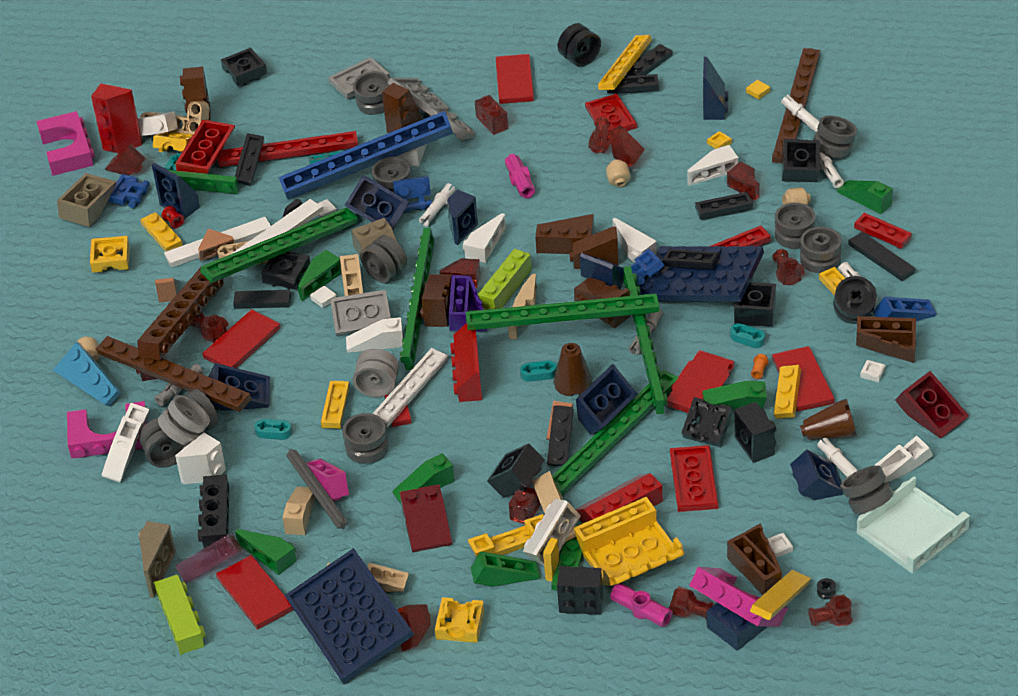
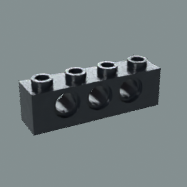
(214, 508)

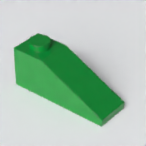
(868, 193)
(319, 273)
(737, 394)
(432, 472)
(268, 549)
(498, 569)

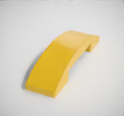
(507, 541)

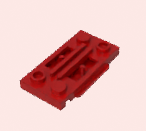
(700, 374)

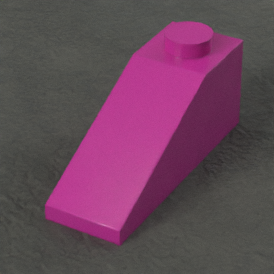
(330, 477)

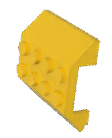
(626, 542)

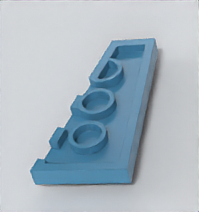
(86, 374)

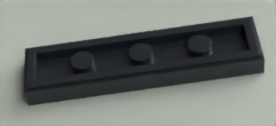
(881, 256)

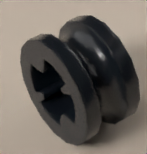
(828, 583)

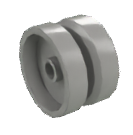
(375, 373)
(183, 420)

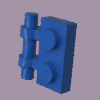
(414, 188)
(124, 189)
(646, 264)

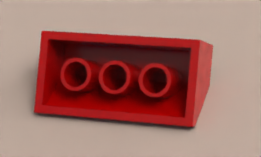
(116, 118)
(204, 147)
(467, 365)
(633, 490)

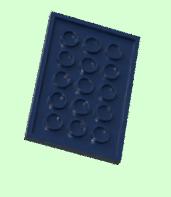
(724, 283)
(349, 615)

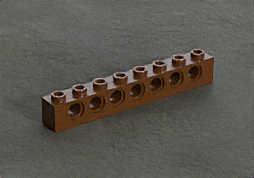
(177, 316)

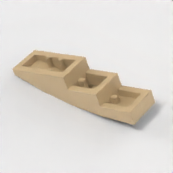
(351, 274)
(525, 297)
(547, 492)
(388, 578)

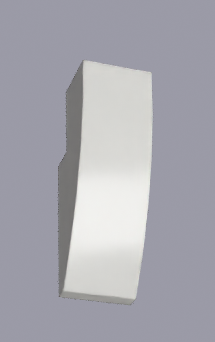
(904, 459)

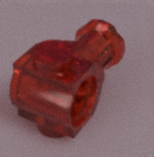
(599, 139)
(788, 269)
(211, 326)
(685, 603)
(836, 611)

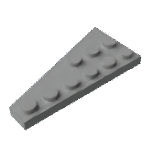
(433, 105)

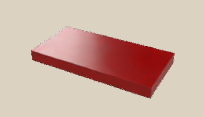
(514, 78)
(241, 340)
(813, 387)
(693, 478)
(254, 592)

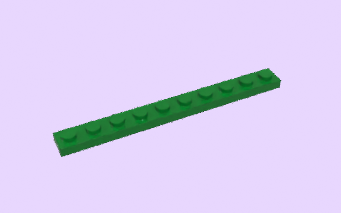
(278, 245)
(562, 312)
(414, 319)
(646, 346)
(609, 436)

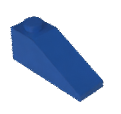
(905, 308)

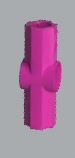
(519, 176)
(641, 605)

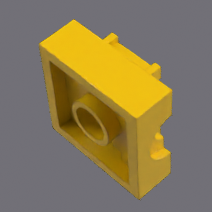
(175, 139)
(109, 247)
(459, 628)

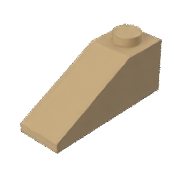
(298, 511)

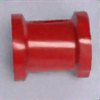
(172, 217)

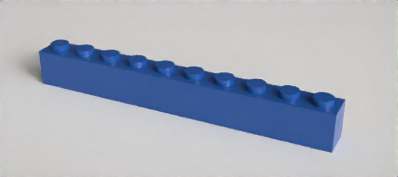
(365, 155)

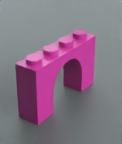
(74, 156)
(83, 441)
(720, 587)

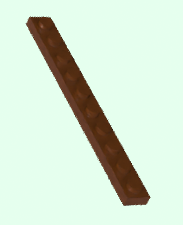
(800, 93)
(174, 374)

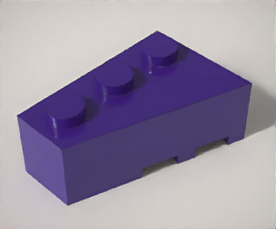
(462, 299)

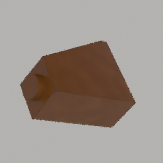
(601, 245)

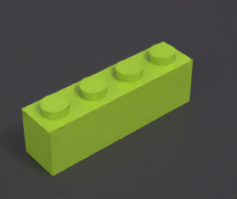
(506, 280)
(179, 614)

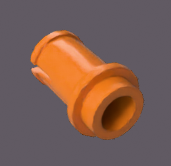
(760, 362)

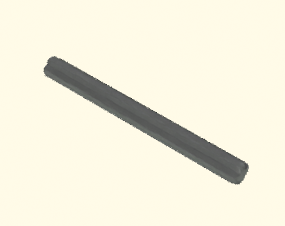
(317, 489)

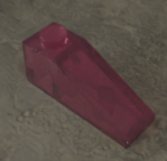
(208, 557)

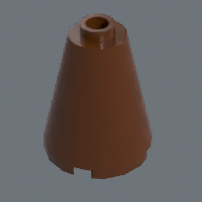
(572, 372)
(830, 423)

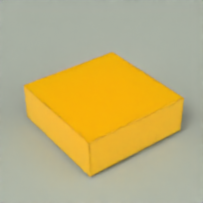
(758, 89)
(719, 140)

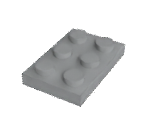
(344, 79)
(359, 311)

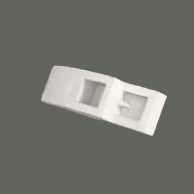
(124, 442)

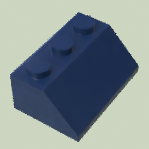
(603, 399)

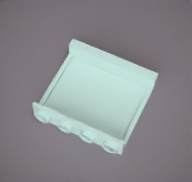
(911, 526)

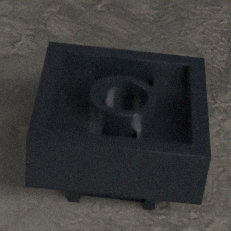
(244, 66)
(289, 265)
(707, 429)

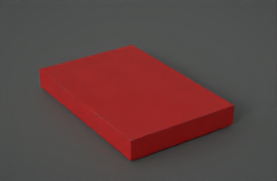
(612, 109)

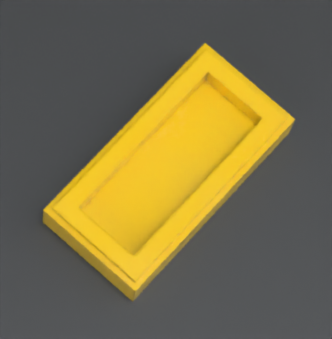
(551, 558)

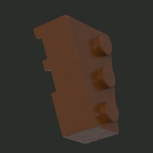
(194, 87)
(399, 108)
(559, 235)
(597, 289)
(436, 300)
(888, 336)
(754, 558)

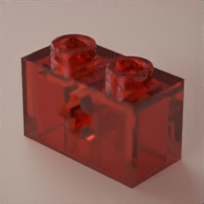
(491, 114)

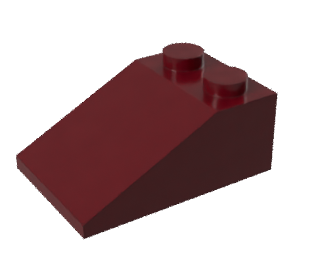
(931, 405)
(425, 518)

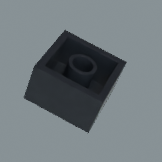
(800, 160)
(756, 305)
(754, 432)
(516, 470)
(580, 590)

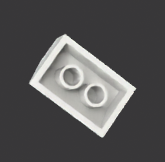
(556, 524)

